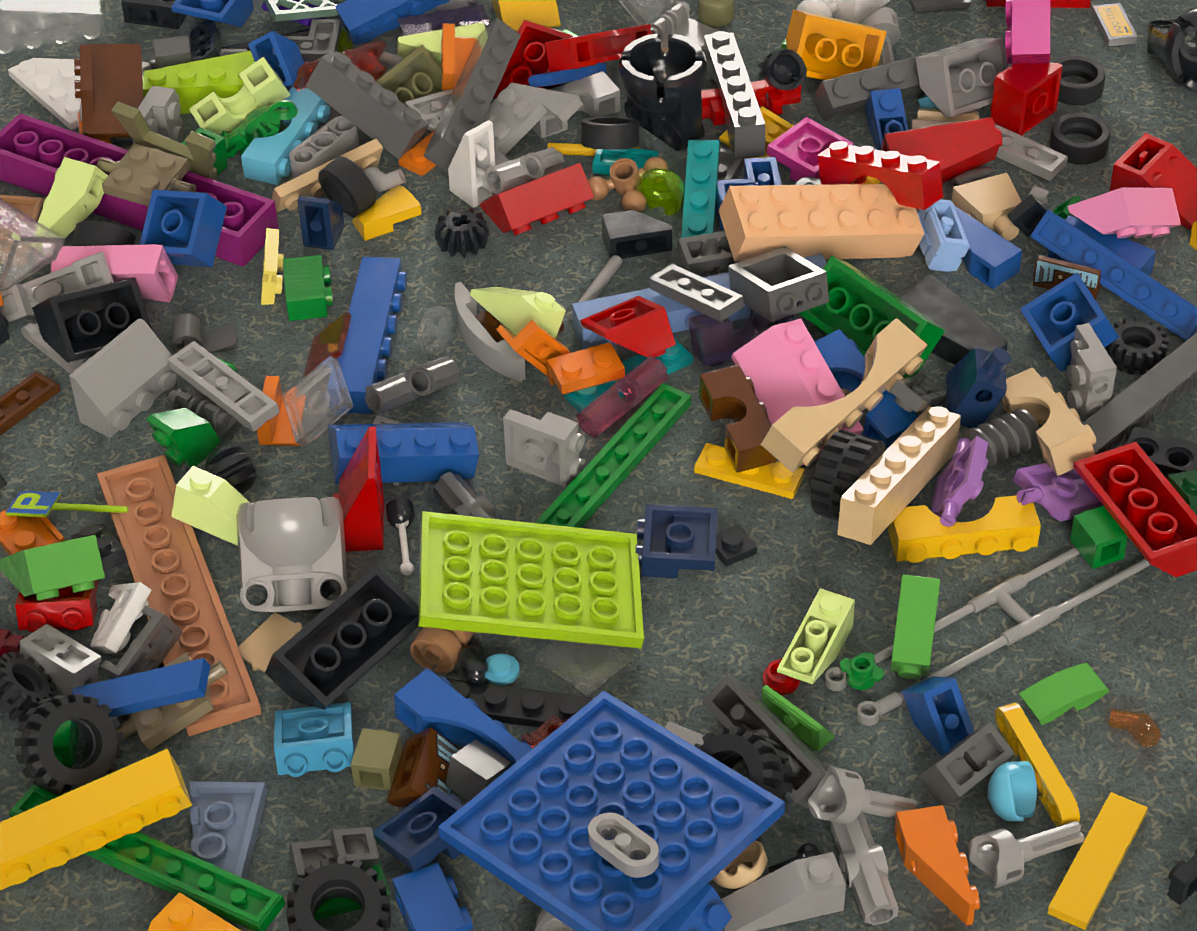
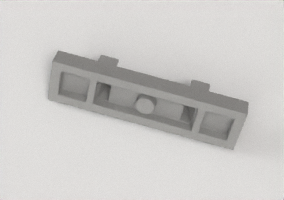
(223, 386)

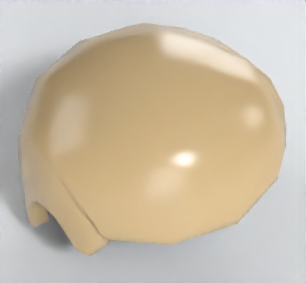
(745, 868)

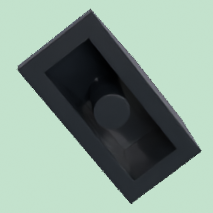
(635, 234)

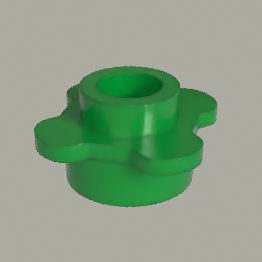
(861, 671)

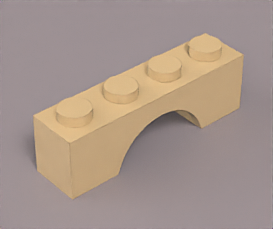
(1063, 435)

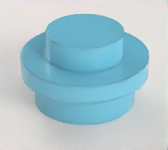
(502, 669)

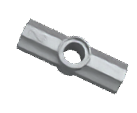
(522, 170)
(865, 870)

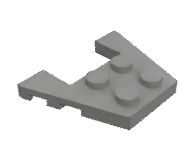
(520, 109)

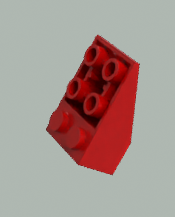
(1159, 165)

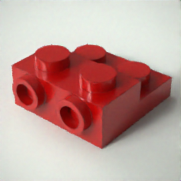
(66, 611)

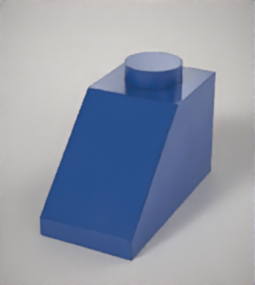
(939, 712)

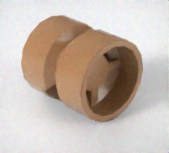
(439, 648)

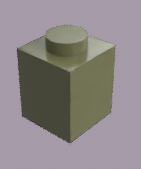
(376, 759)

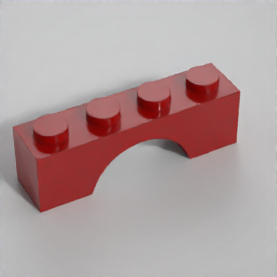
(592, 48)
(910, 179)

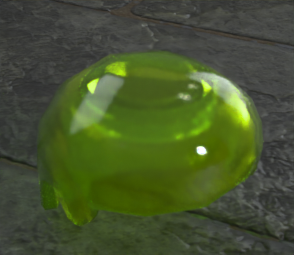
(662, 189)

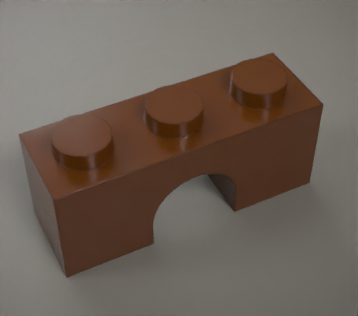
(732, 396)

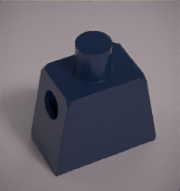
(977, 385)

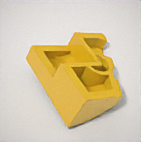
(389, 209)

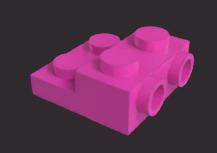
(800, 147)

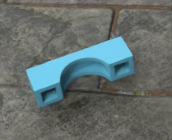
(268, 157)

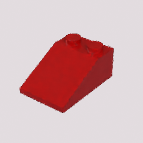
(530, 55)
(363, 497)

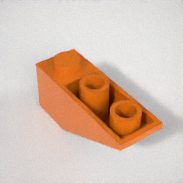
(931, 854)

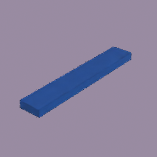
(1118, 275)

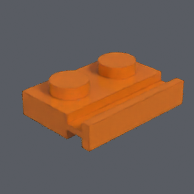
(25, 532)

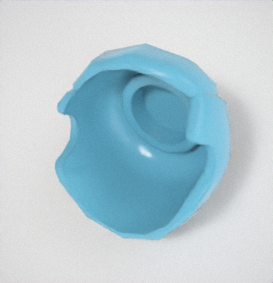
(1013, 791)

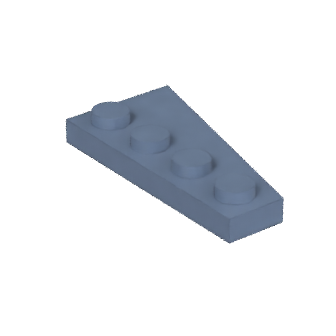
(226, 823)

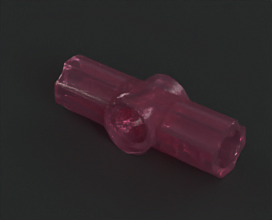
(609, 405)

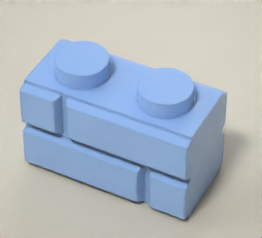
(943, 238)

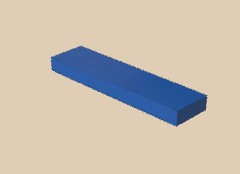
(150, 688)

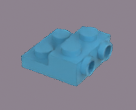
(313, 739)

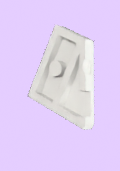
(115, 624)

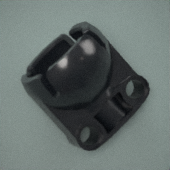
(1168, 43)
(665, 87)

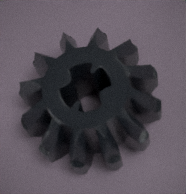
(461, 232)

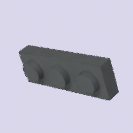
(696, 292)
(917, 393)

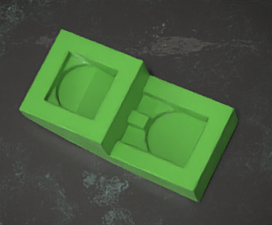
(1062, 691)

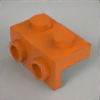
(585, 368)

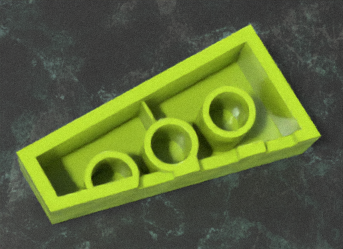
(200, 78)

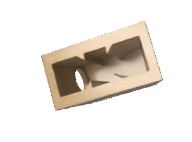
(989, 203)

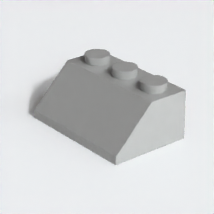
(962, 74)
(122, 379)

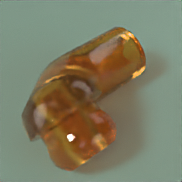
(1138, 724)

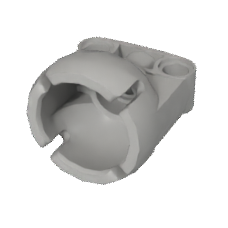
(291, 551)

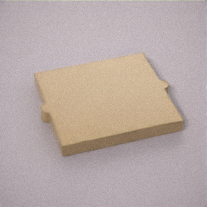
(267, 639)

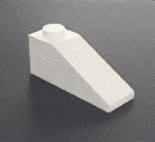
(469, 165)

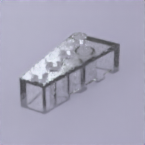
(48, 22)

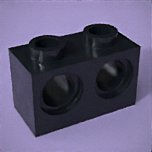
(152, 13)
(1166, 452)

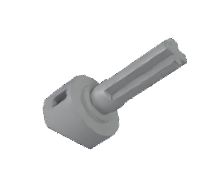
(886, 20)
(843, 796)
(1005, 856)

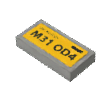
(1114, 24)

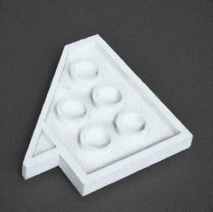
(53, 85)

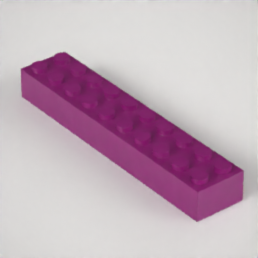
(35, 150)

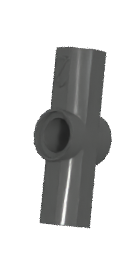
(411, 384)
(460, 498)

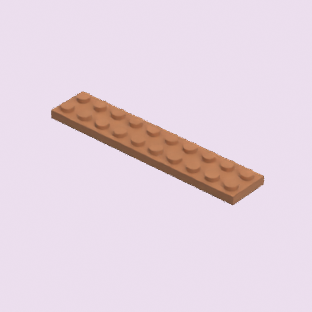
(170, 562)

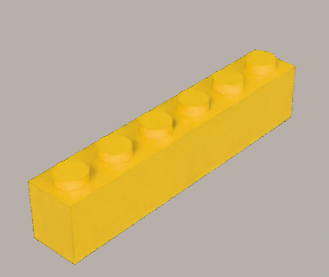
(90, 817)

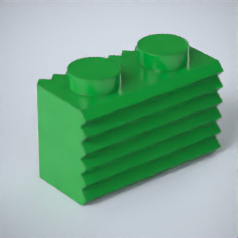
(306, 288)

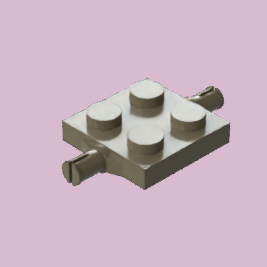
(144, 171)
(163, 722)

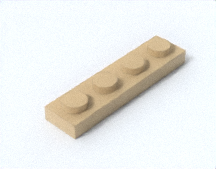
(308, 183)

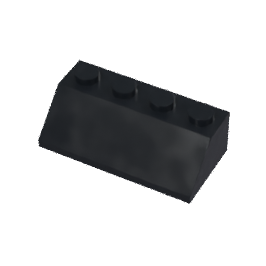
(344, 641)

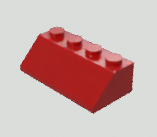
(1144, 506)

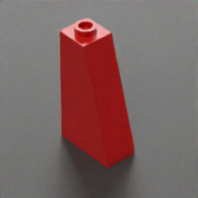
(954, 145)

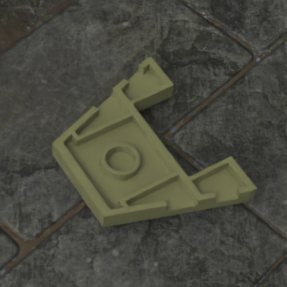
(197, 150)

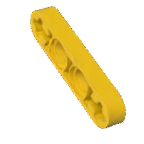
(1027, 745)

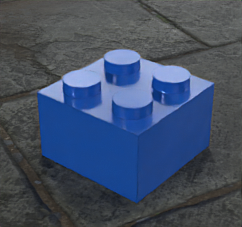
(185, 226)
(1059, 312)

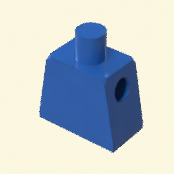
(284, 58)

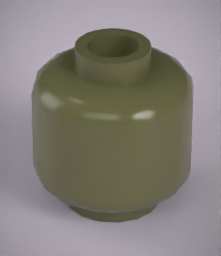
(716, 12)

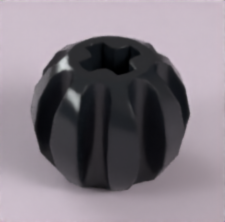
(233, 465)

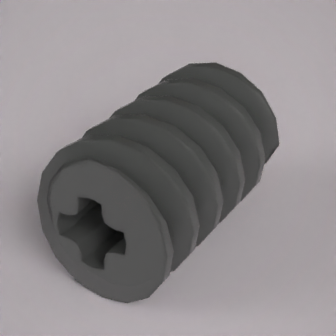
(1007, 435)

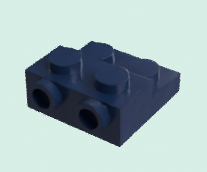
(676, 539)
(414, 831)

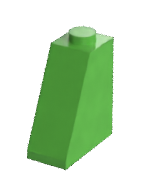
(915, 626)

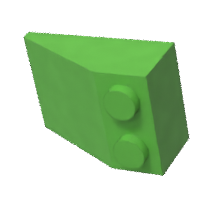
(55, 567)

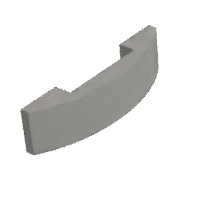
(83, 274)
(497, 355)

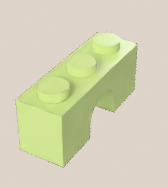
(259, 89)

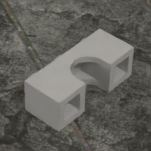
(597, 94)

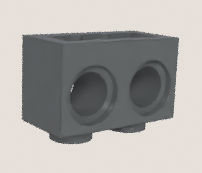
(966, 764)

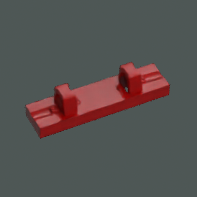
(713, 107)

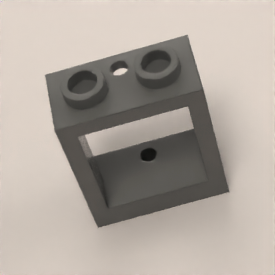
(777, 281)

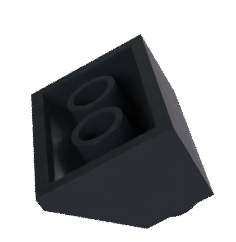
(90, 318)

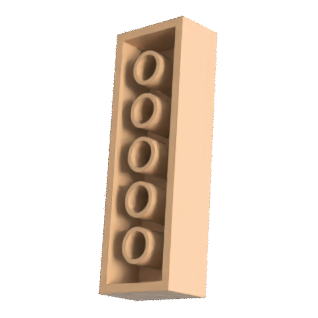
(819, 219)

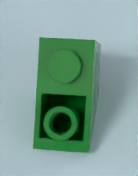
(183, 435)

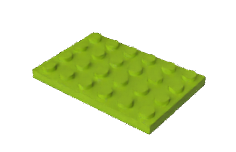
(529, 580)

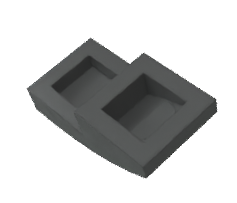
(348, 843)

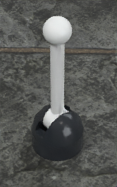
(400, 516)

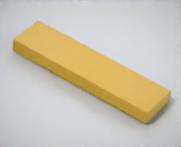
(1097, 861)

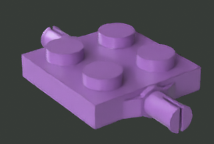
(960, 480)
(1059, 495)

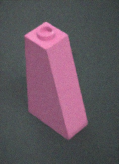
(145, 263)

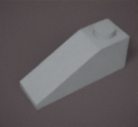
(788, 895)

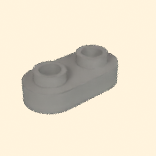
(630, 849)

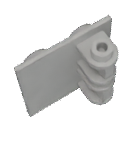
(678, 22)

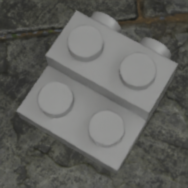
(162, 113)
(1089, 373)
(544, 446)

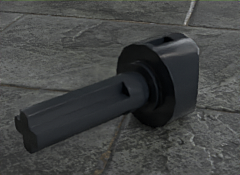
(783, 69)

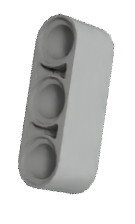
(324, 145)

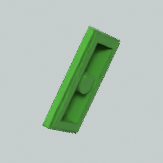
(800, 723)

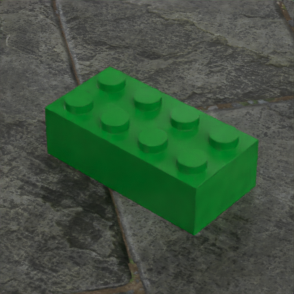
(865, 308)

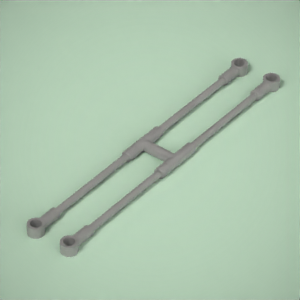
(1001, 595)

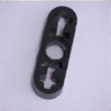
(205, 41)

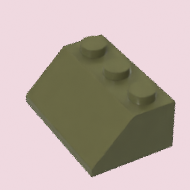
(413, 76)

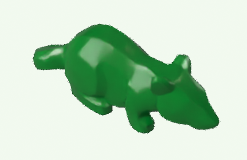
(258, 124)

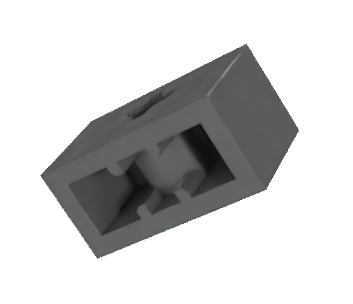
(704, 254)

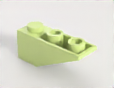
(72, 196)
(819, 637)

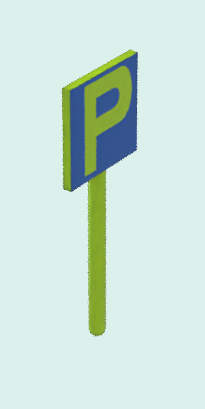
(41, 503)

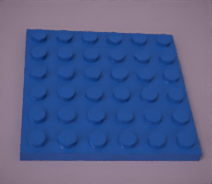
(611, 760)

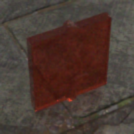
(328, 342)

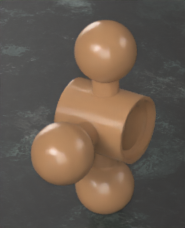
(625, 180)

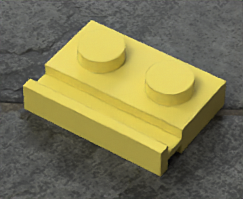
(271, 266)

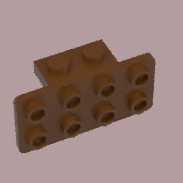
(107, 76)

